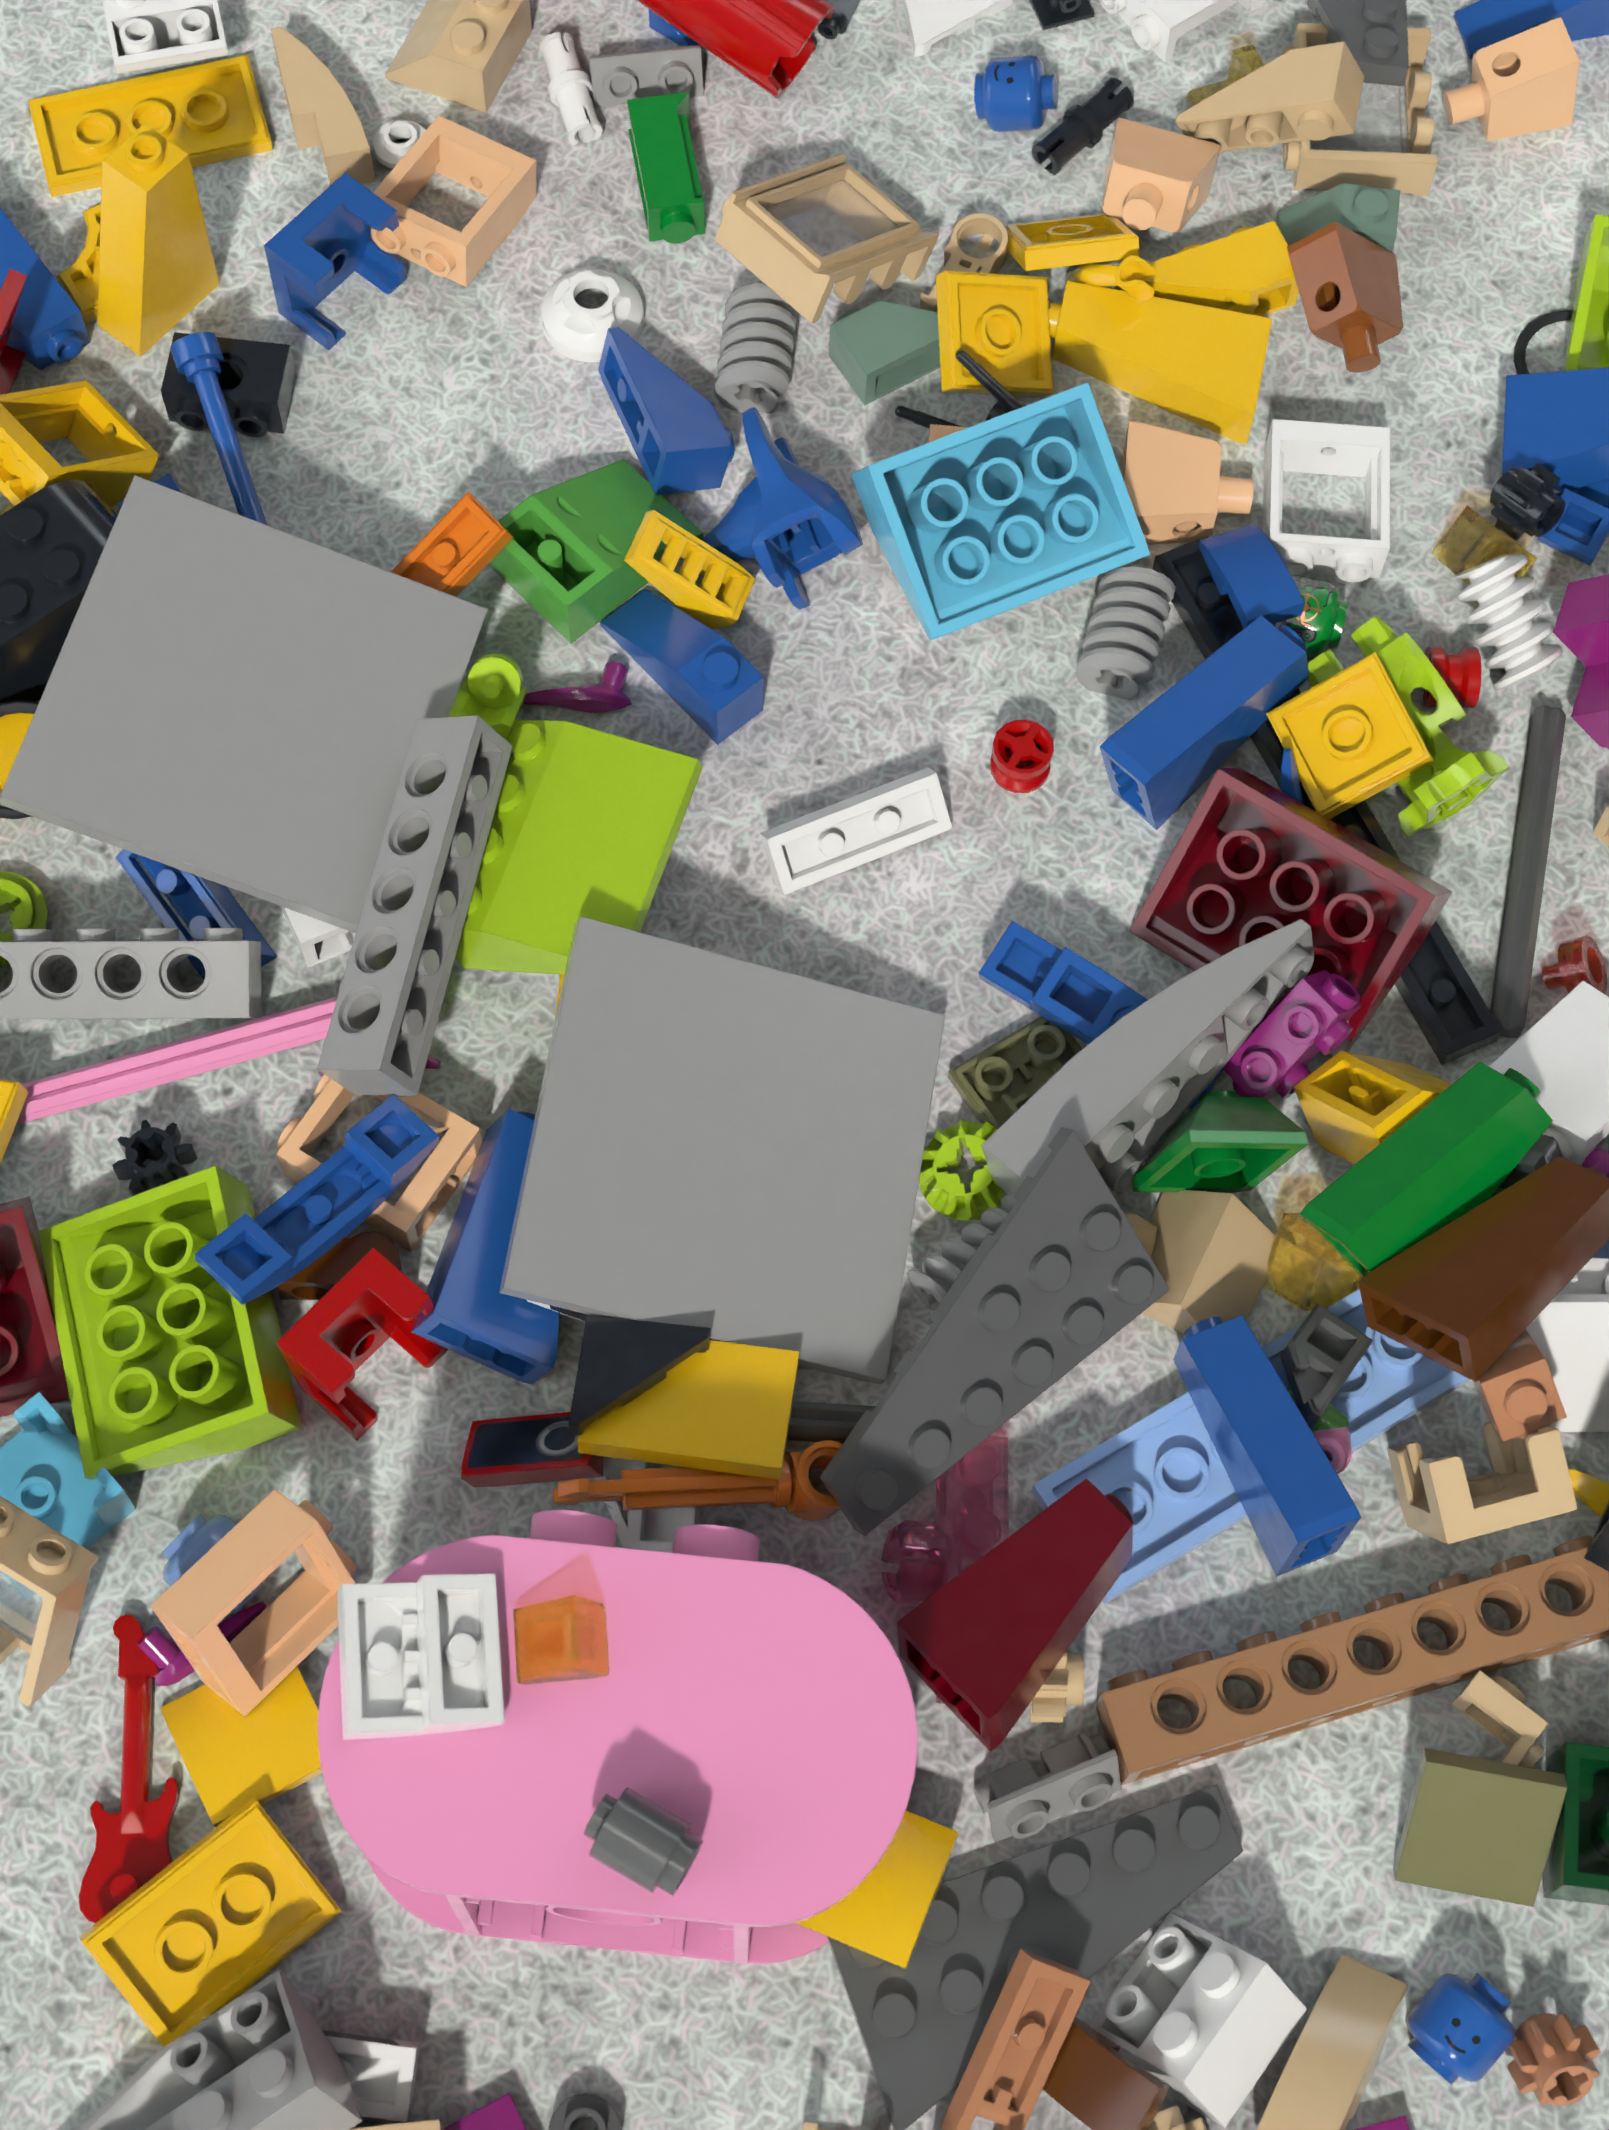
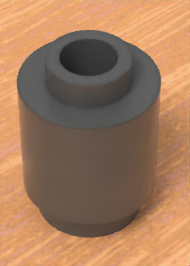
(642, 1841)

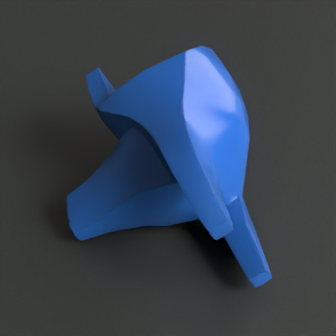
(784, 516)

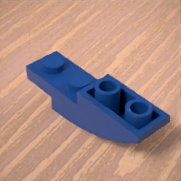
(1060, 986)

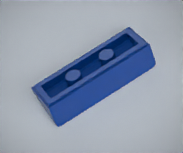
(195, 899)

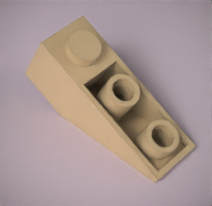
(1288, 100)

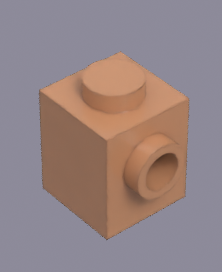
(1520, 1391)

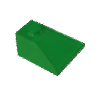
(1221, 1147)

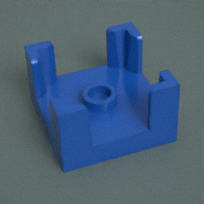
(324, 249)

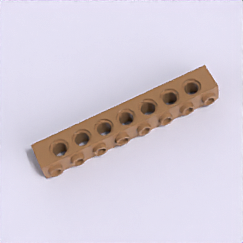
(1346, 1687)

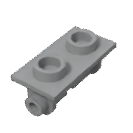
(645, 74)
(1078, 1777)

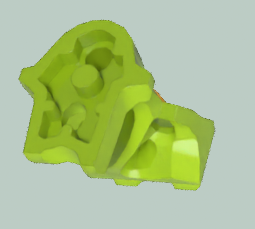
(1456, 775)

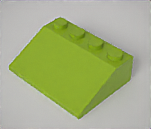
(572, 836)
(152, 1343)

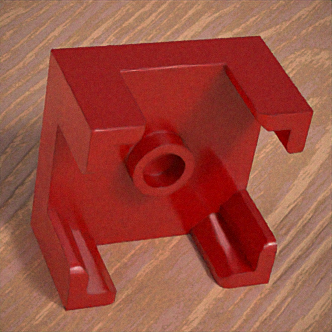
(347, 1328)

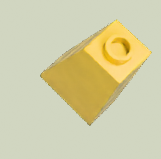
(151, 241)
(1166, 352)

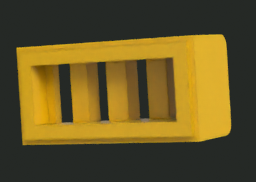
(724, 582)

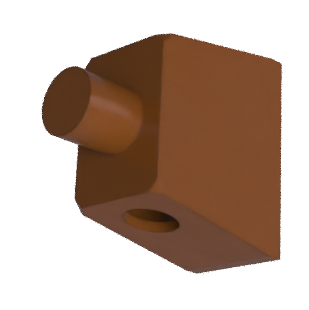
(1348, 292)

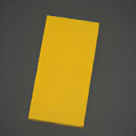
(200, 108)

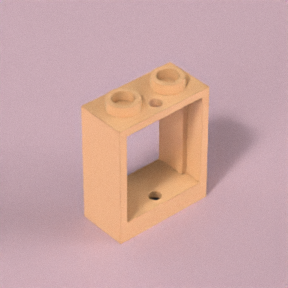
(473, 162)
(428, 1190)
(283, 1632)

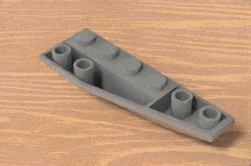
(1151, 1063)
(240, 2069)

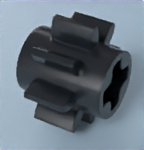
(1527, 501)
(152, 1144)

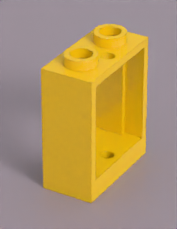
(88, 422)

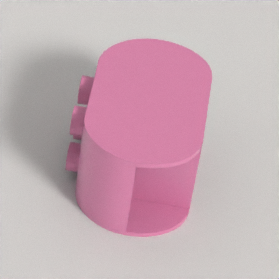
(727, 1699)

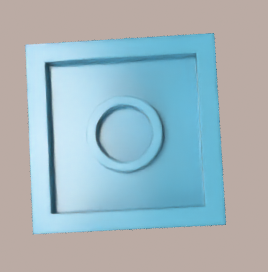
(46, 1478)

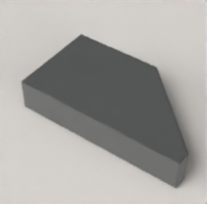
(1321, 1360)

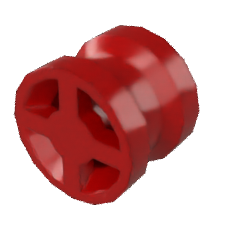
(1460, 673)
(1022, 742)

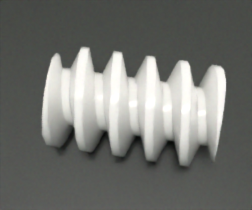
(1509, 619)

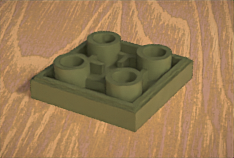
(1013, 1070)
(1479, 1827)

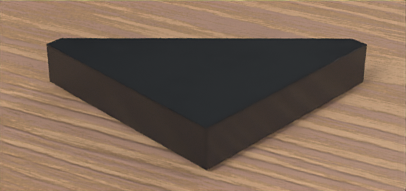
(625, 1360)

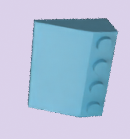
(1002, 512)

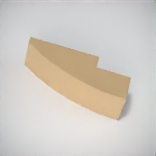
(321, 110)
(1336, 2050)

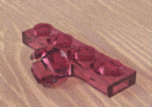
(967, 1525)

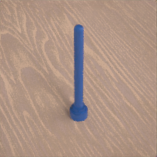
(200, 359)

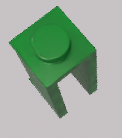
(666, 167)

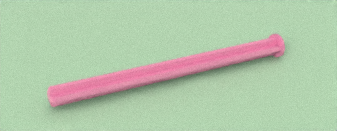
(176, 1060)

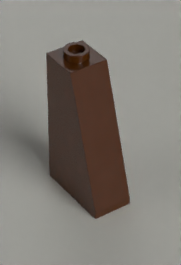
(1492, 1269)

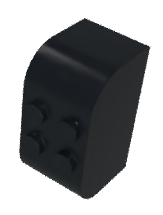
(45, 568)

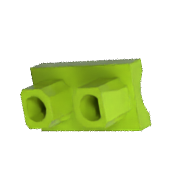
(492, 692)

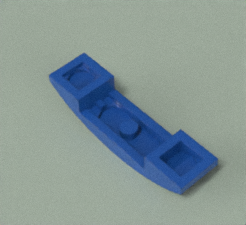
(323, 1206)

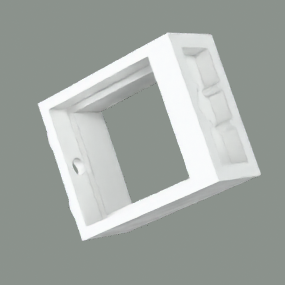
(1353, 452)

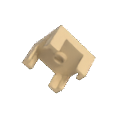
(1525, 1486)

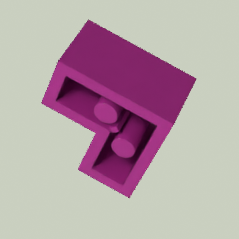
(1585, 631)

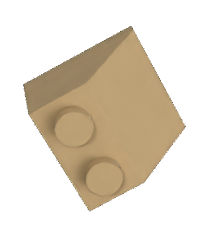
(463, 49)

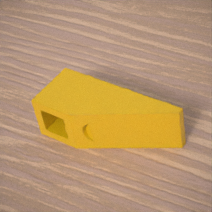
(1234, 273)

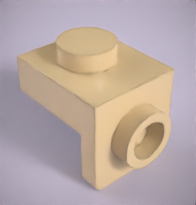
(1501, 1712)

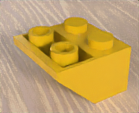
(1363, 1100)

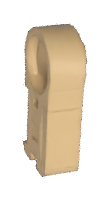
(959, 261)

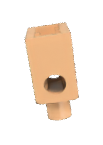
(1519, 84)
(1157, 176)
(1178, 484)

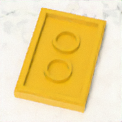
(709, 1413)
(210, 1923)

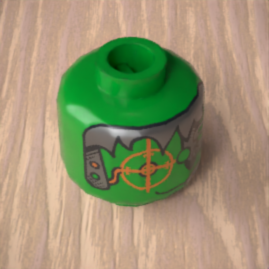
(1321, 618)

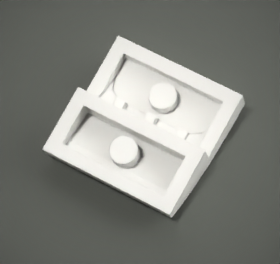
(1576, 1346)
(419, 1656)

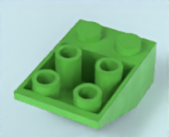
(575, 544)

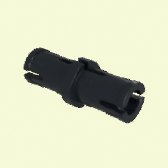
(1083, 126)

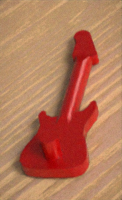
(135, 1841)

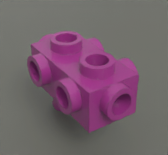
(1283, 1044)

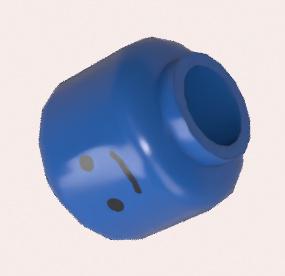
(1015, 93)
(1460, 2027)

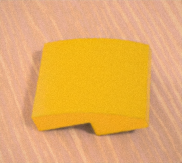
(249, 1755)
(894, 1899)

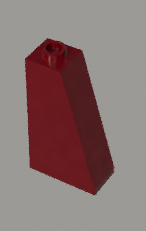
(1017, 1610)

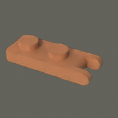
(1018, 2044)

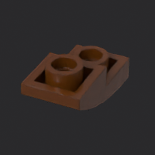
(1102, 2084)

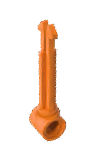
(702, 1488)

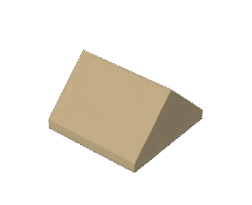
(1209, 1256)

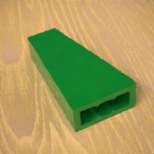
(1430, 1168)

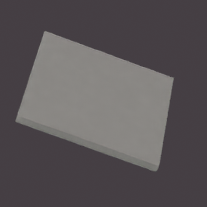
(239, 703)
(725, 1151)

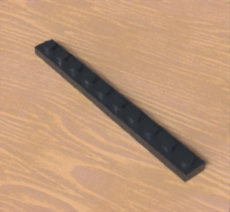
(1435, 980)

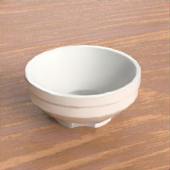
(580, 330)

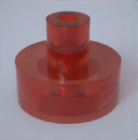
(1577, 962)

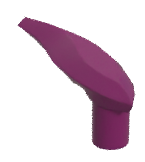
(589, 698)
(170, 1658)

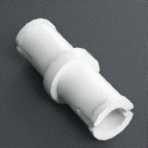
(570, 88)

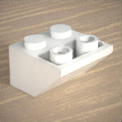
(163, 32)
(1200, 2017)

